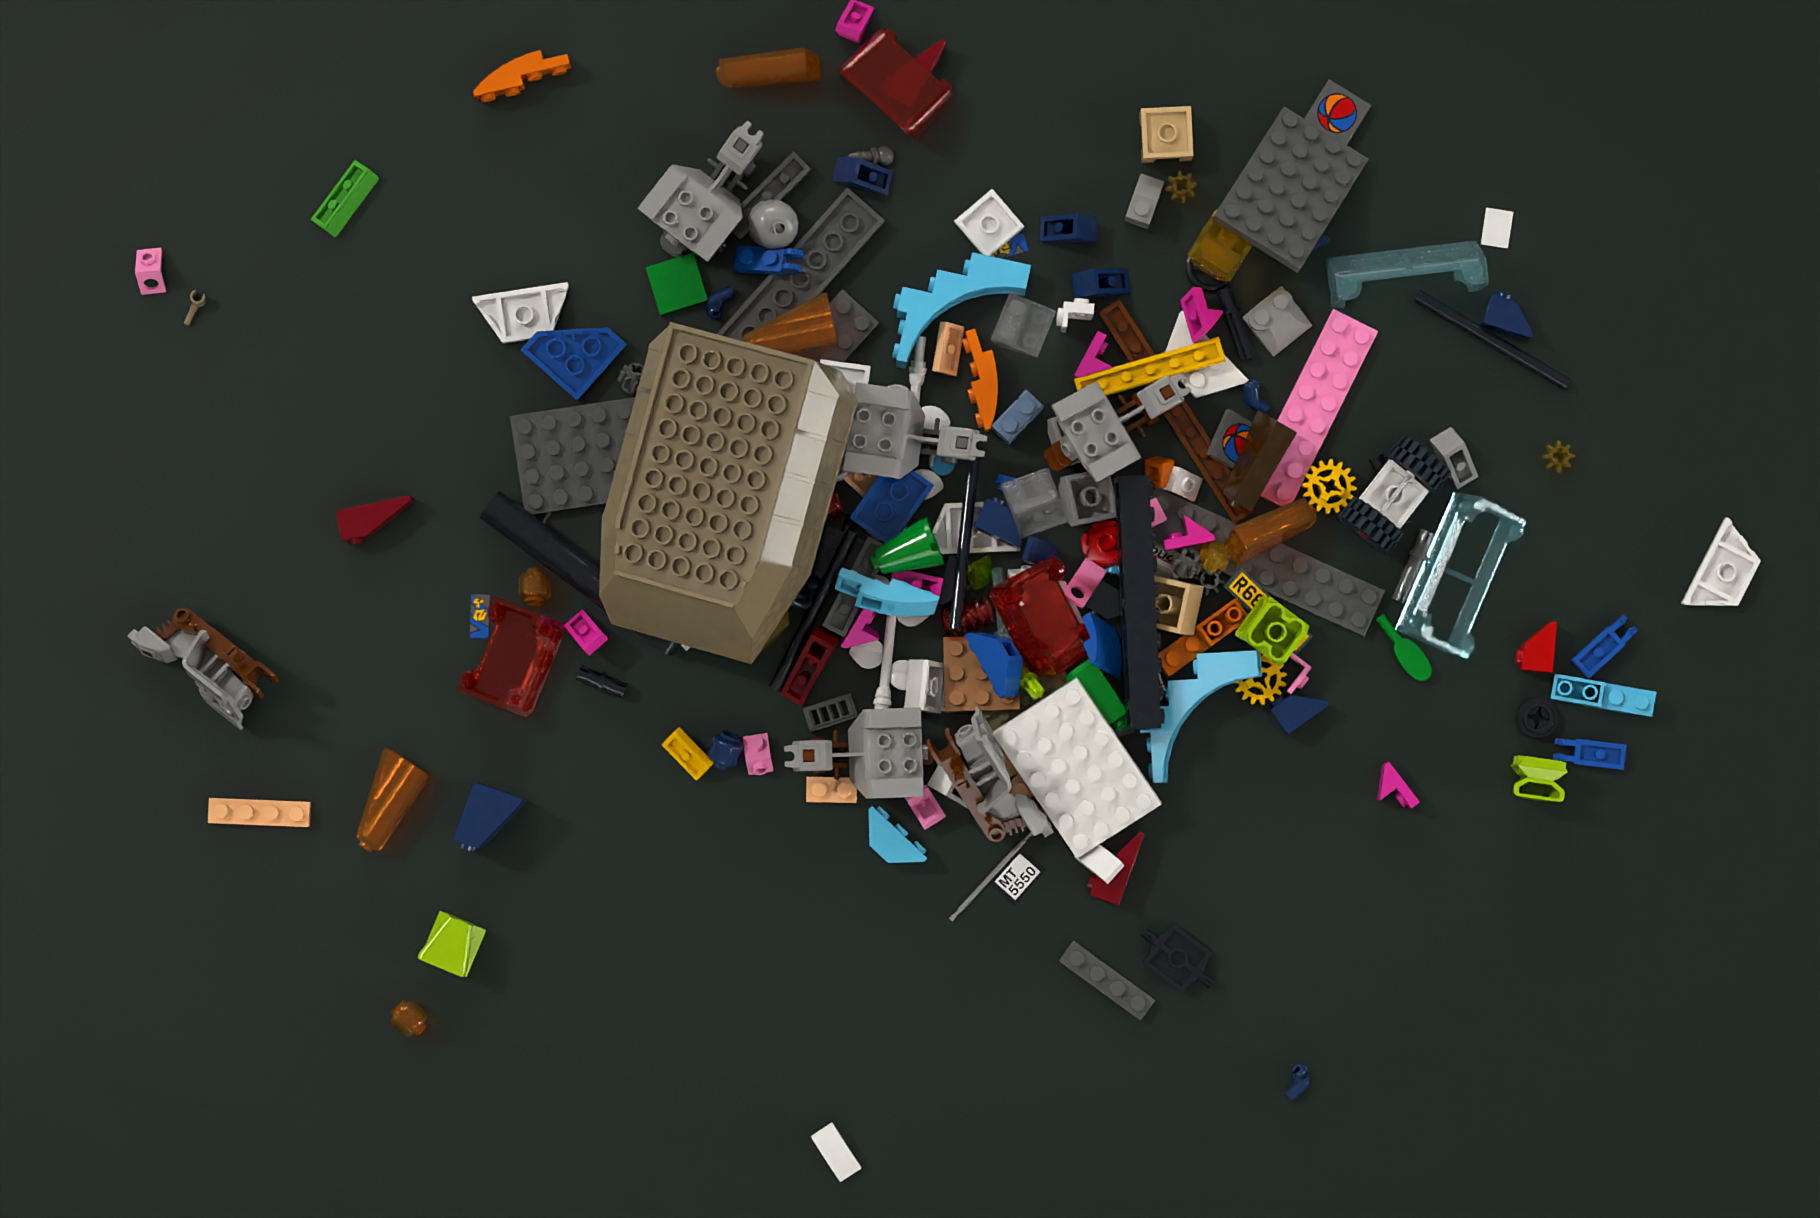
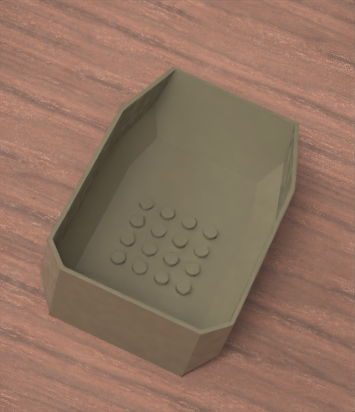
(721, 490)

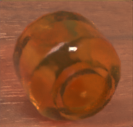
(534, 587)
(408, 1018)

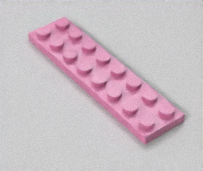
(1318, 399)

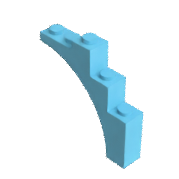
(984, 277)
(1213, 672)

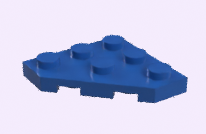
(574, 355)

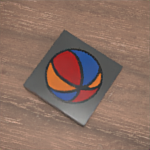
(1337, 112)
(1229, 438)

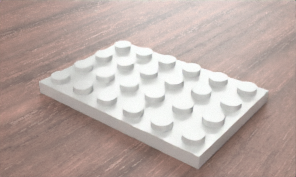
(1076, 767)

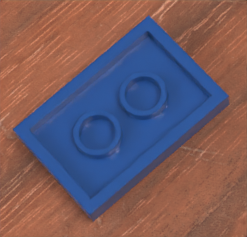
(891, 504)

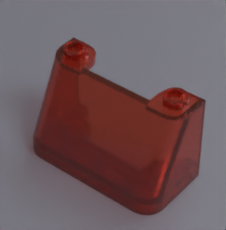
(896, 83)
(1041, 618)
(514, 658)

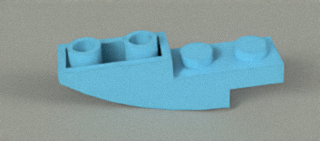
(892, 599)
(1603, 695)

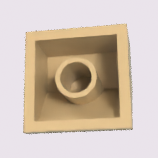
(1178, 605)

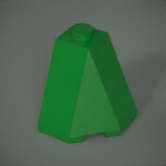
(1100, 693)

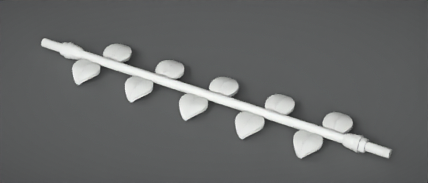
(874, 653)

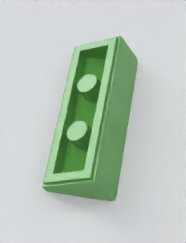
(345, 198)

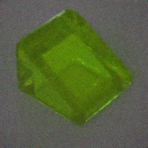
(980, 572)

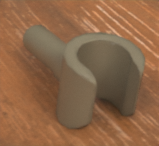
(194, 306)

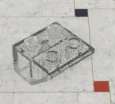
(1022, 325)
(1034, 502)

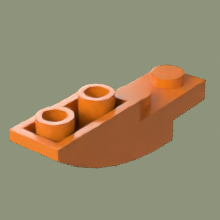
(510, 76)
(985, 390)
(1205, 636)

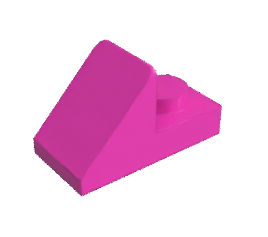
(854, 20)
(1197, 315)
(1089, 363)
(1194, 536)
(921, 580)
(859, 631)
(586, 632)
(1390, 781)

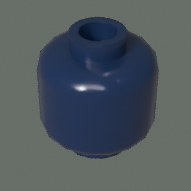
(725, 749)

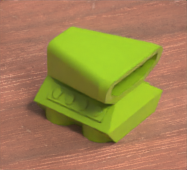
(1272, 630)
(1538, 778)
(452, 944)

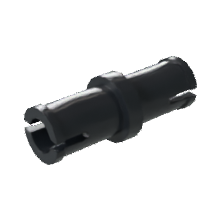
(601, 681)

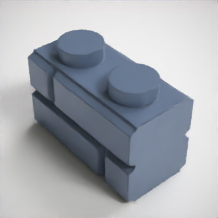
(1017, 417)

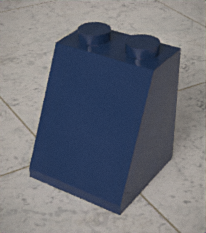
(485, 815)

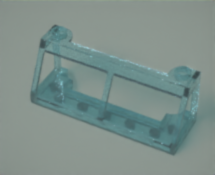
(1462, 258)
(1414, 618)

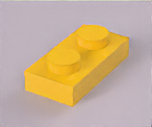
(687, 753)

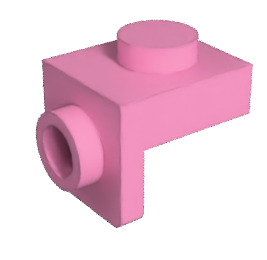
(757, 754)
(926, 808)

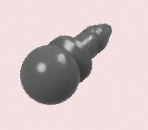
(883, 155)

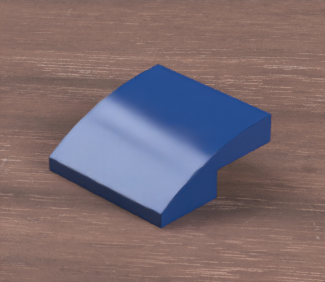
(1103, 645)

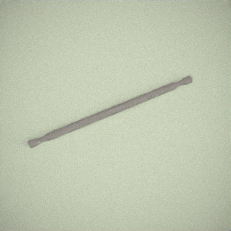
(990, 876)

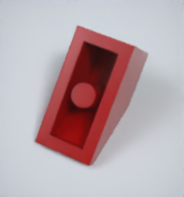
(1538, 651)

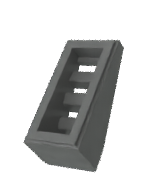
(810, 719)

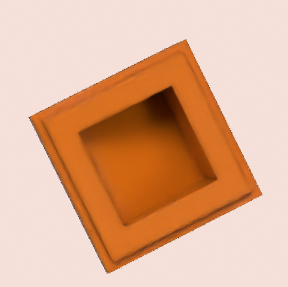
(1159, 470)

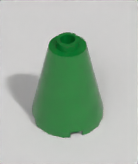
(909, 550)

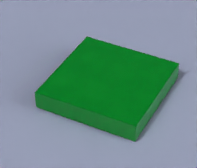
(676, 284)

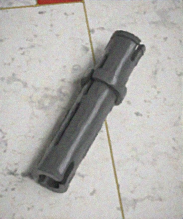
(1413, 566)

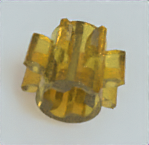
(1183, 193)
(1562, 451)
(1214, 556)

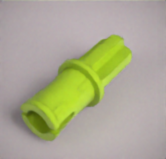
(1030, 683)

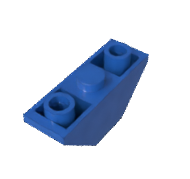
(998, 660)

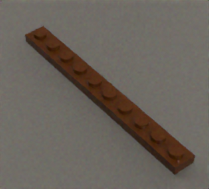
(1179, 417)

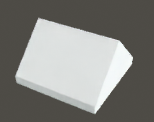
(925, 685)

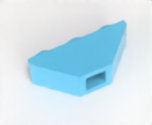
(891, 841)

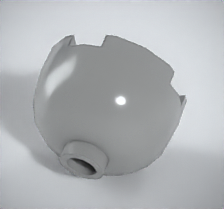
(773, 224)

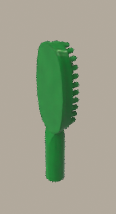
(1407, 652)

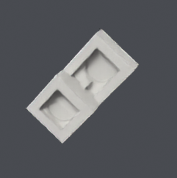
(1101, 863)
(836, 1152)

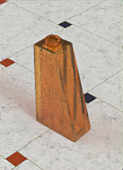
(770, 68)
(799, 329)
(1269, 530)
(391, 795)

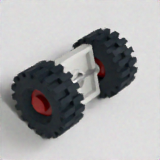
(1394, 494)

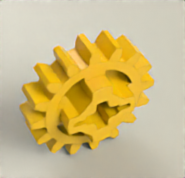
(1317, 481)
(1266, 689)

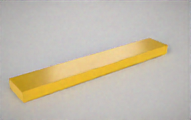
(1155, 367)

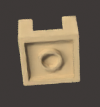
(1166, 133)

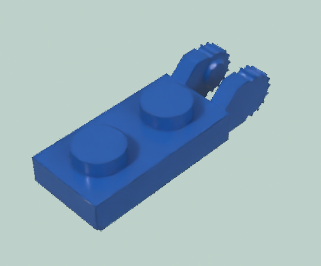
(766, 261)
(1602, 648)
(1593, 753)

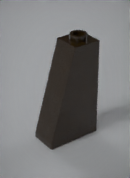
(1257, 460)

